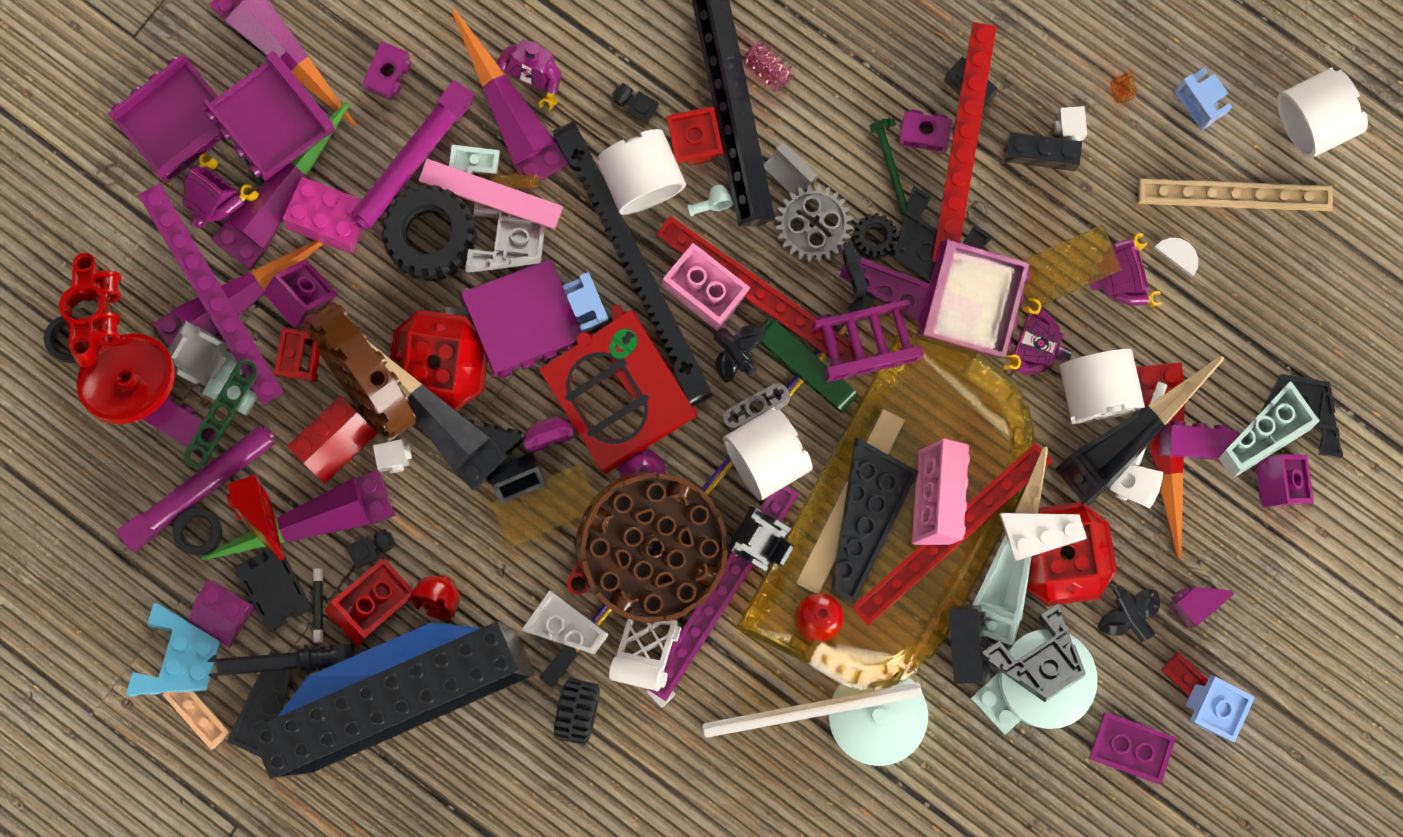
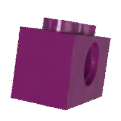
(387, 57)
(912, 136)

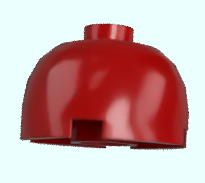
(437, 596)
(819, 617)

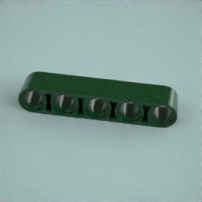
(806, 365)
(210, 420)

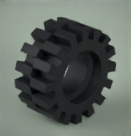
(883, 224)

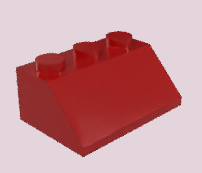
(332, 439)

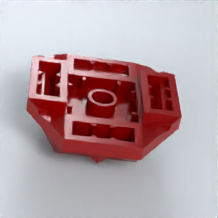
(455, 342)
(1088, 570)

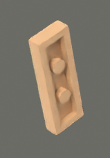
(199, 717)

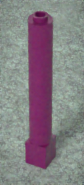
(449, 110)
(146, 526)

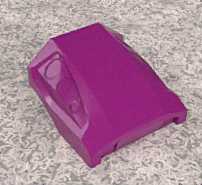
(548, 431)

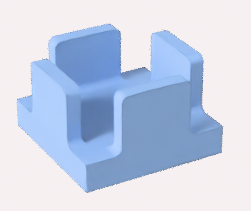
(1202, 98)
(586, 303)
(1219, 708)

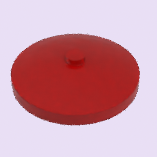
(127, 379)

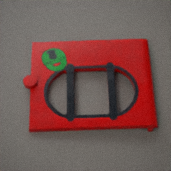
(663, 399)

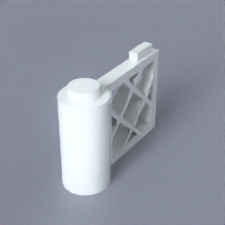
(640, 670)

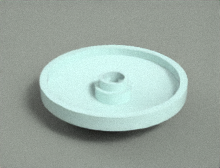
(1061, 709)
(880, 732)

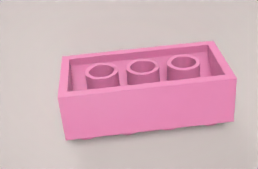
(940, 493)

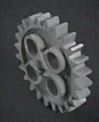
(827, 207)

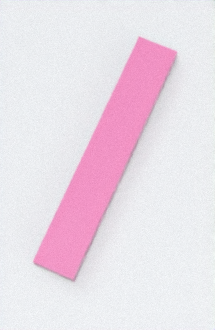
(491, 194)

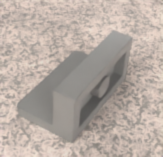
(790, 170)

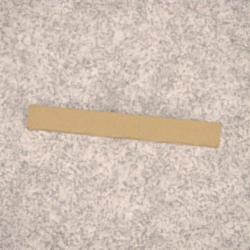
(1235, 194)
(826, 547)

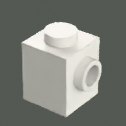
(1071, 123)
(392, 456)

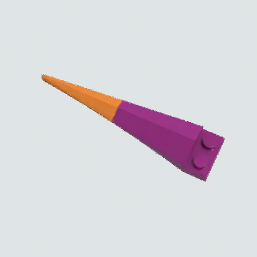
(266, 30)
(525, 136)
(240, 292)

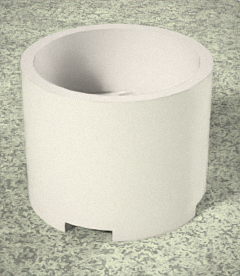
(1321, 112)
(641, 172)
(1101, 386)
(767, 453)

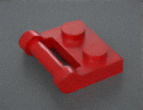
(291, 353)

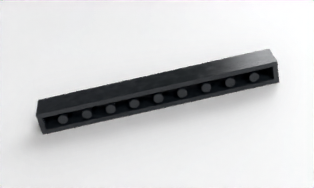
(733, 112)

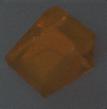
(1123, 88)

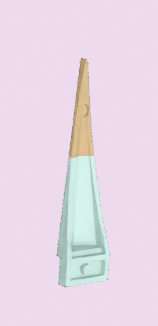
(1006, 581)

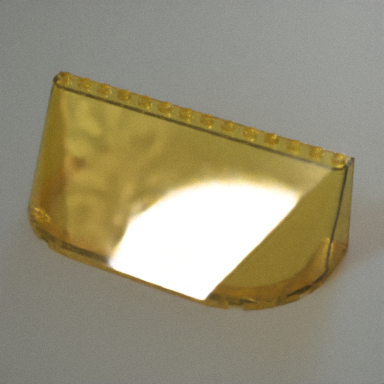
(941, 396)

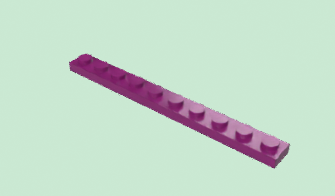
(209, 291)
(710, 611)

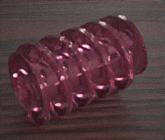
(768, 66)

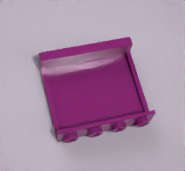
(269, 118)
(169, 119)
(522, 318)

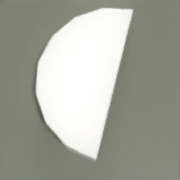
(1180, 253)

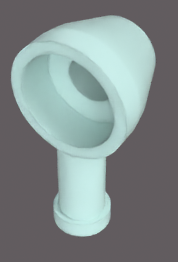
(718, 200)

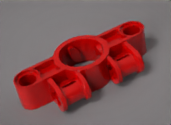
(95, 330)

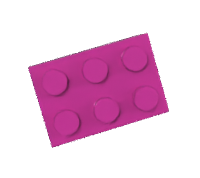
(323, 215)

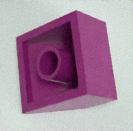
(299, 292)
(1284, 480)
(1198, 603)
(220, 612)

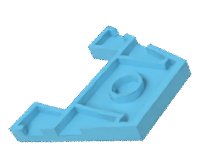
(185, 661)

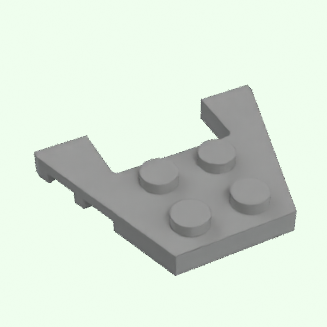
(516, 242)

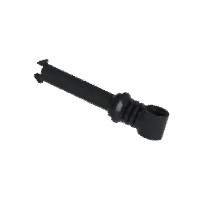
(303, 660)

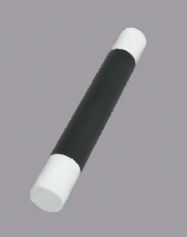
(317, 605)

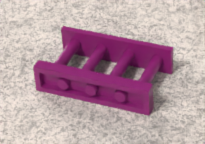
(862, 364)

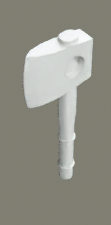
(1140, 482)

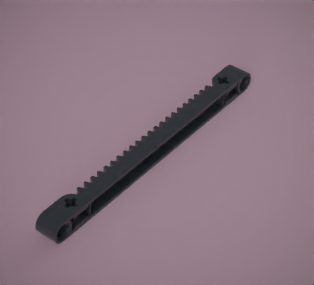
(572, 143)

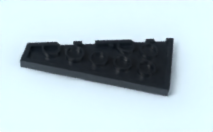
(872, 502)

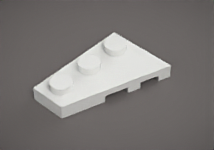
(1040, 532)
(565, 624)

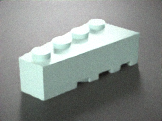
(1275, 427)

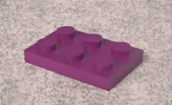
(1132, 748)

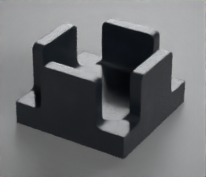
(761, 540)

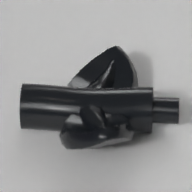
(736, 351)
(1131, 614)

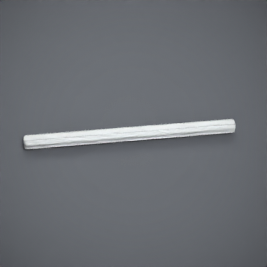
(812, 710)

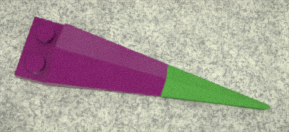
(254, 224)
(345, 507)

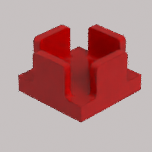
(695, 136)

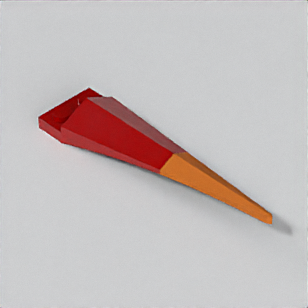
(1171, 466)

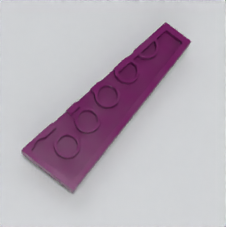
(889, 284)

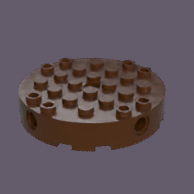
(360, 370)
(616, 539)

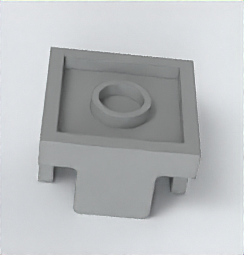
(197, 354)

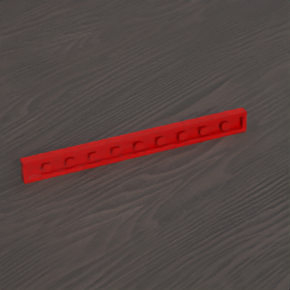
(965, 134)
(760, 293)
(927, 557)

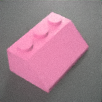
(705, 286)

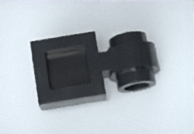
(640, 107)
(364, 551)

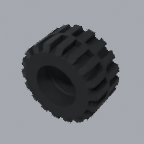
(576, 711)

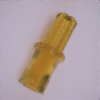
(517, 181)

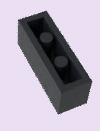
(1043, 151)
(968, 644)

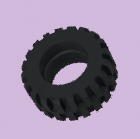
(409, 208)

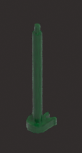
(880, 127)

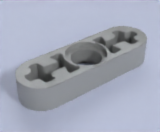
(769, 392)

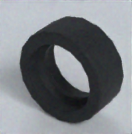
(49, 340)
(180, 523)

